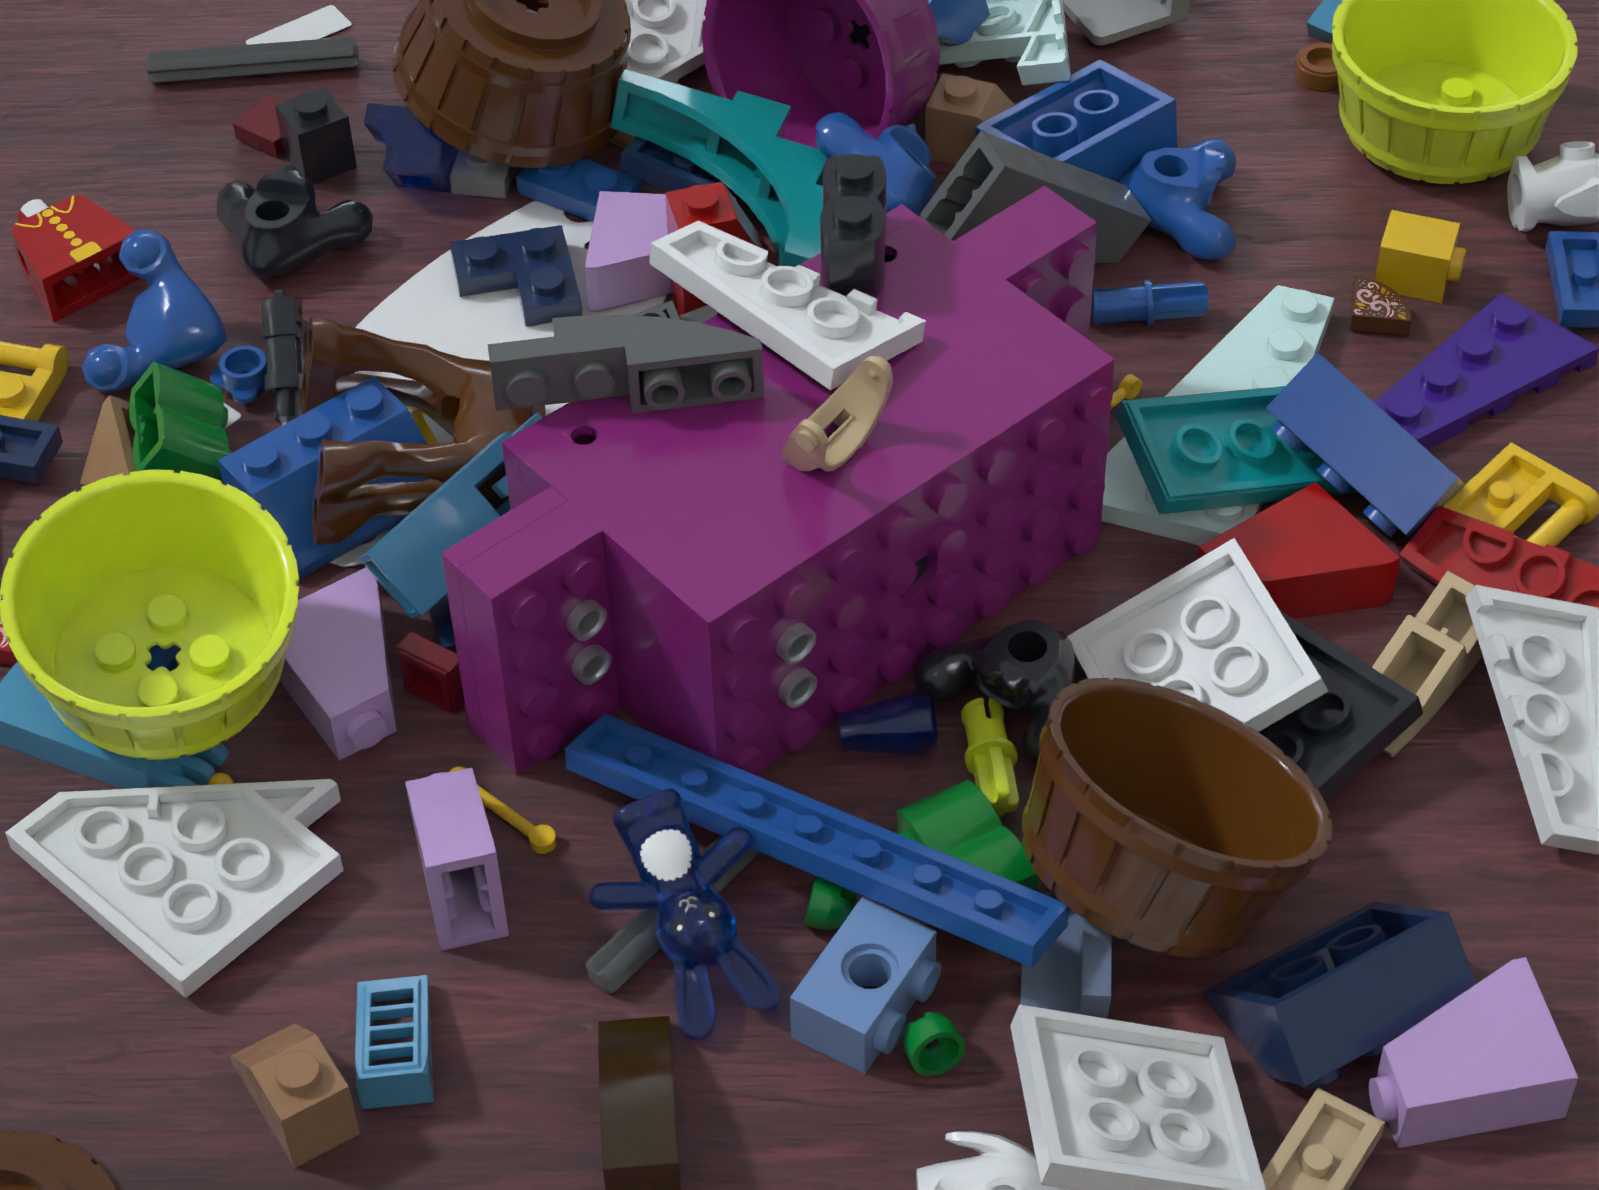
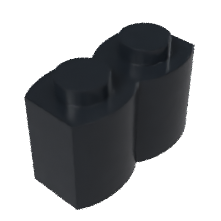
(853, 224)

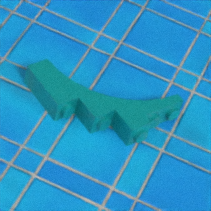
(739, 145)

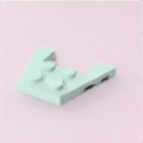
(1022, 33)

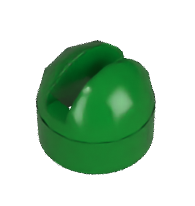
(828, 905)
(939, 1057)

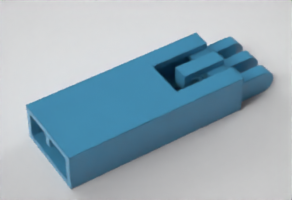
(410, 554)
(36, 730)

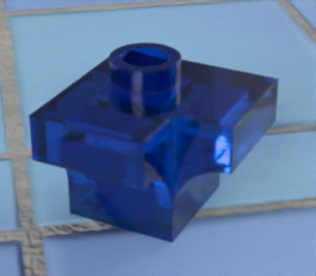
(413, 152)

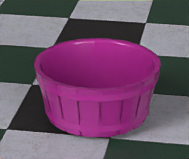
(807, 60)

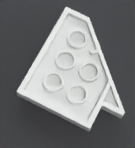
(184, 868)

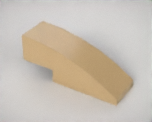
(1432, 652)

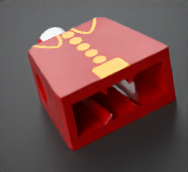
(70, 253)

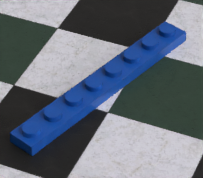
(824, 840)

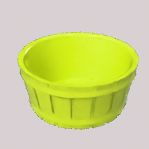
(1449, 82)
(143, 568)

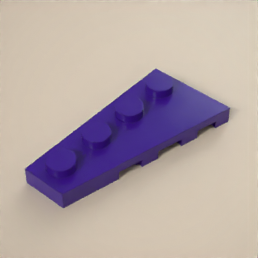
(1483, 369)

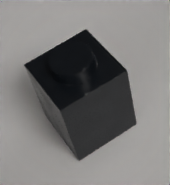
(316, 135)

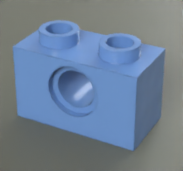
(874, 950)

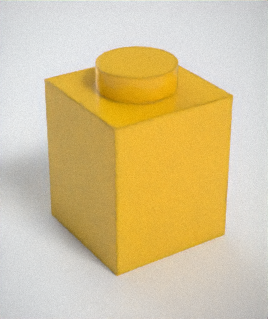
(1419, 256)

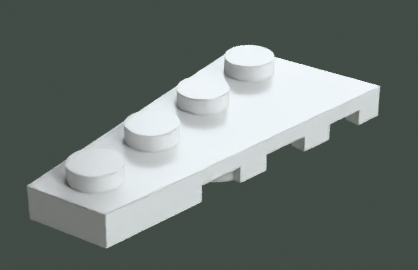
(783, 304)
(1547, 690)

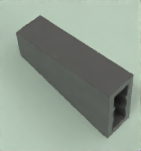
(1001, 173)

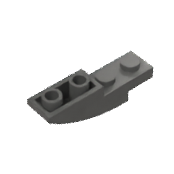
(649, 358)

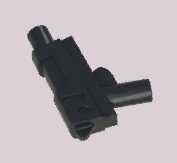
(285, 337)

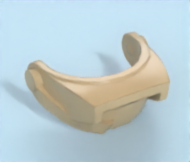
(851, 407)

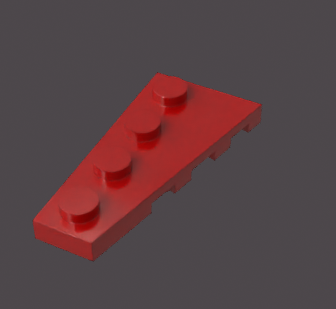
(1498, 559)

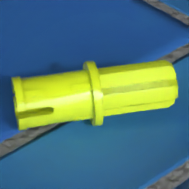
(990, 754)

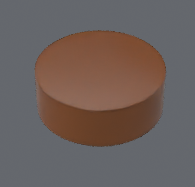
(1316, 68)

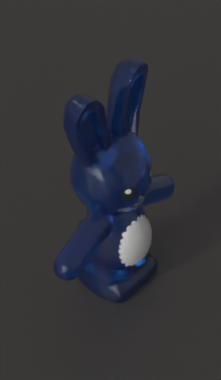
(691, 917)

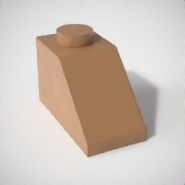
(954, 112)
(298, 1092)

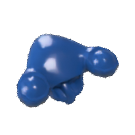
(898, 146)
(1178, 186)
(166, 324)

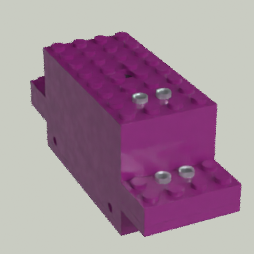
(754, 600)

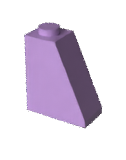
(620, 250)
(341, 664)
(458, 858)
(1476, 1064)

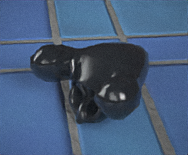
(280, 226)
(1016, 667)

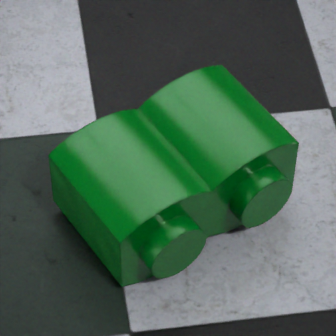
(178, 423)
(967, 828)

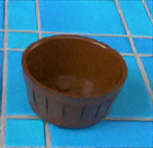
(514, 79)
(1167, 817)

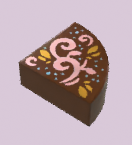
(1378, 309)

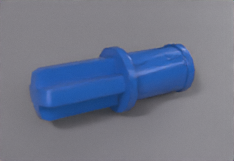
(1149, 302)

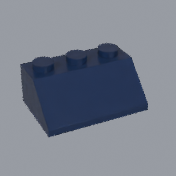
(1343, 991)

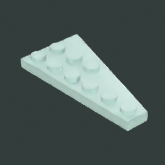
(1258, 353)

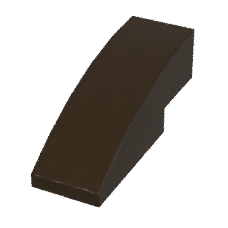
(638, 1105)

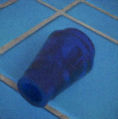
(891, 726)

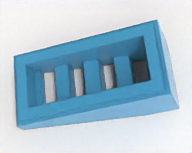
(394, 1082)

